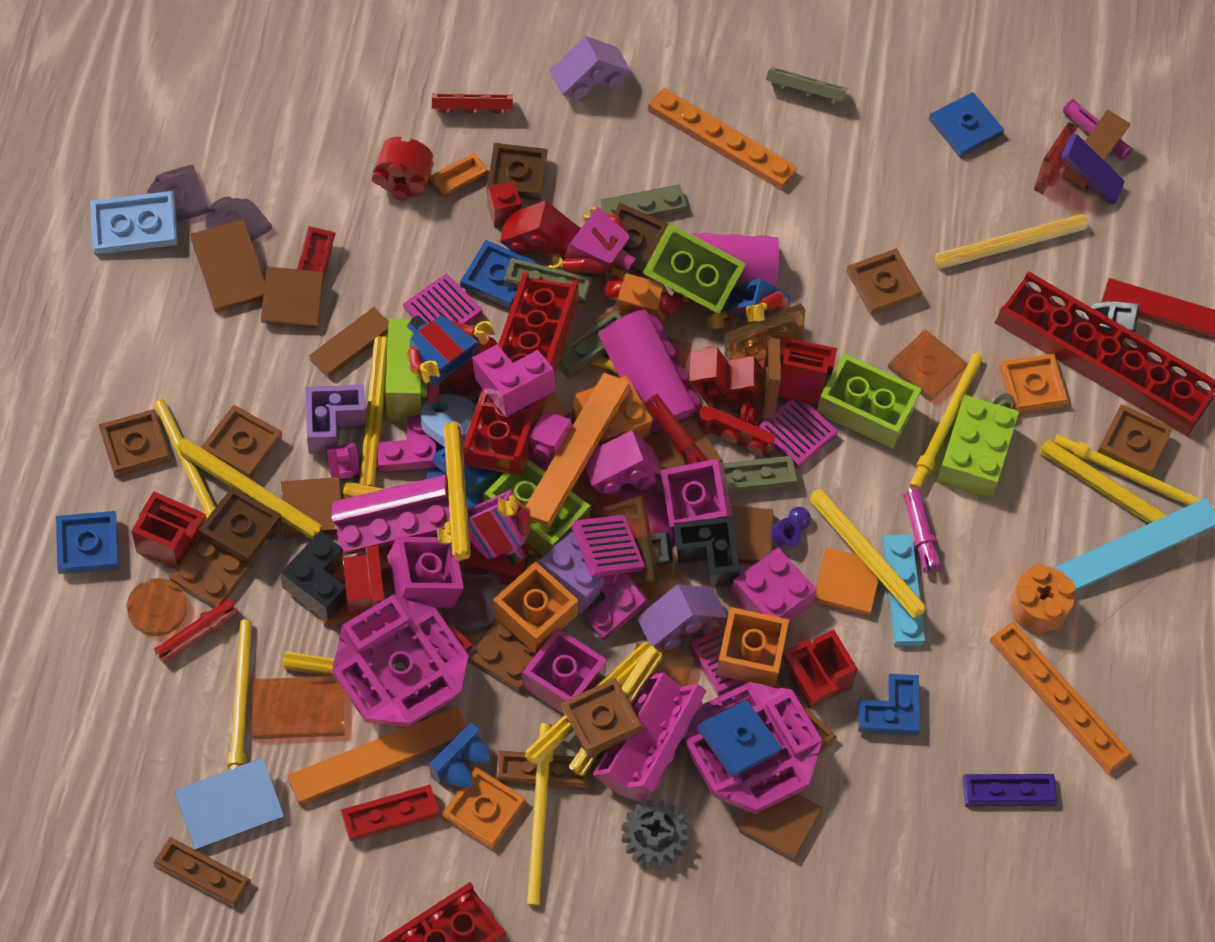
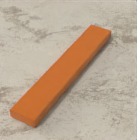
(577, 449)
(1060, 698)
(376, 756)

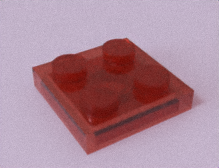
(1053, 162)

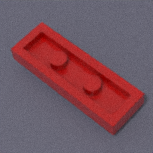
(472, 102)
(390, 813)

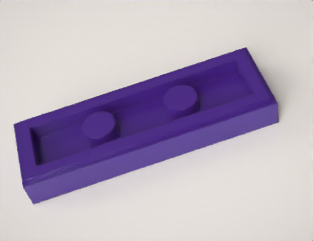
(1092, 169)
(1009, 790)

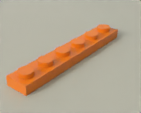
(722, 138)

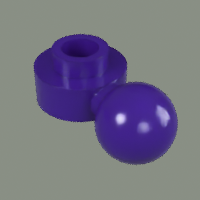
(787, 531)

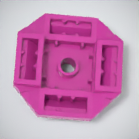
(392, 634)
(774, 778)

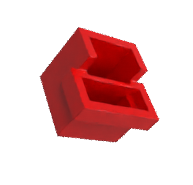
(804, 369)
(166, 529)
(366, 581)
(820, 667)

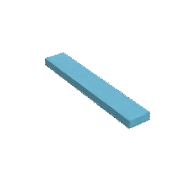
(1140, 544)

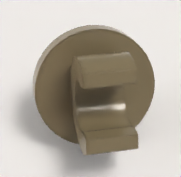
(1001, 398)

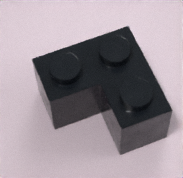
(709, 541)
(311, 577)

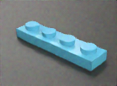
(900, 555)

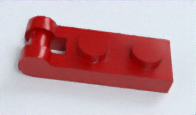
(736, 431)

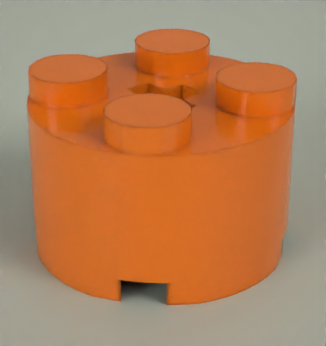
(1042, 599)

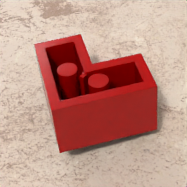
(540, 229)
(725, 381)

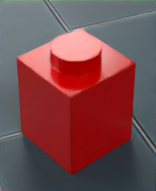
(502, 201)

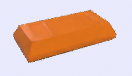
(459, 174)

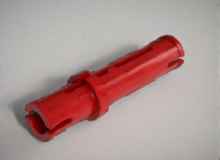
(674, 430)
(205, 624)

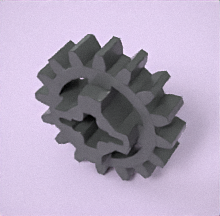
(667, 836)

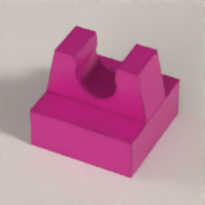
(343, 460)

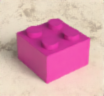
(696, 492)
(425, 571)
(774, 588)
(563, 670)

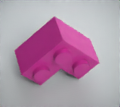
(516, 383)
(547, 438)
(622, 462)

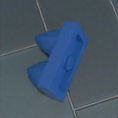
(449, 763)

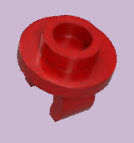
(748, 412)

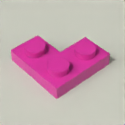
(410, 453)
(620, 605)

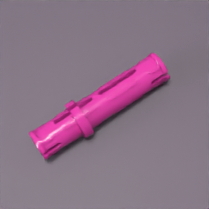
(1088, 123)
(924, 540)

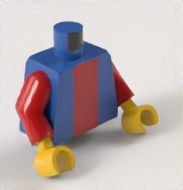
(750, 302)
(443, 346)

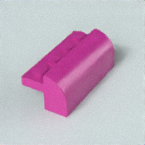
(757, 252)
(649, 360)
(391, 513)
(665, 711)

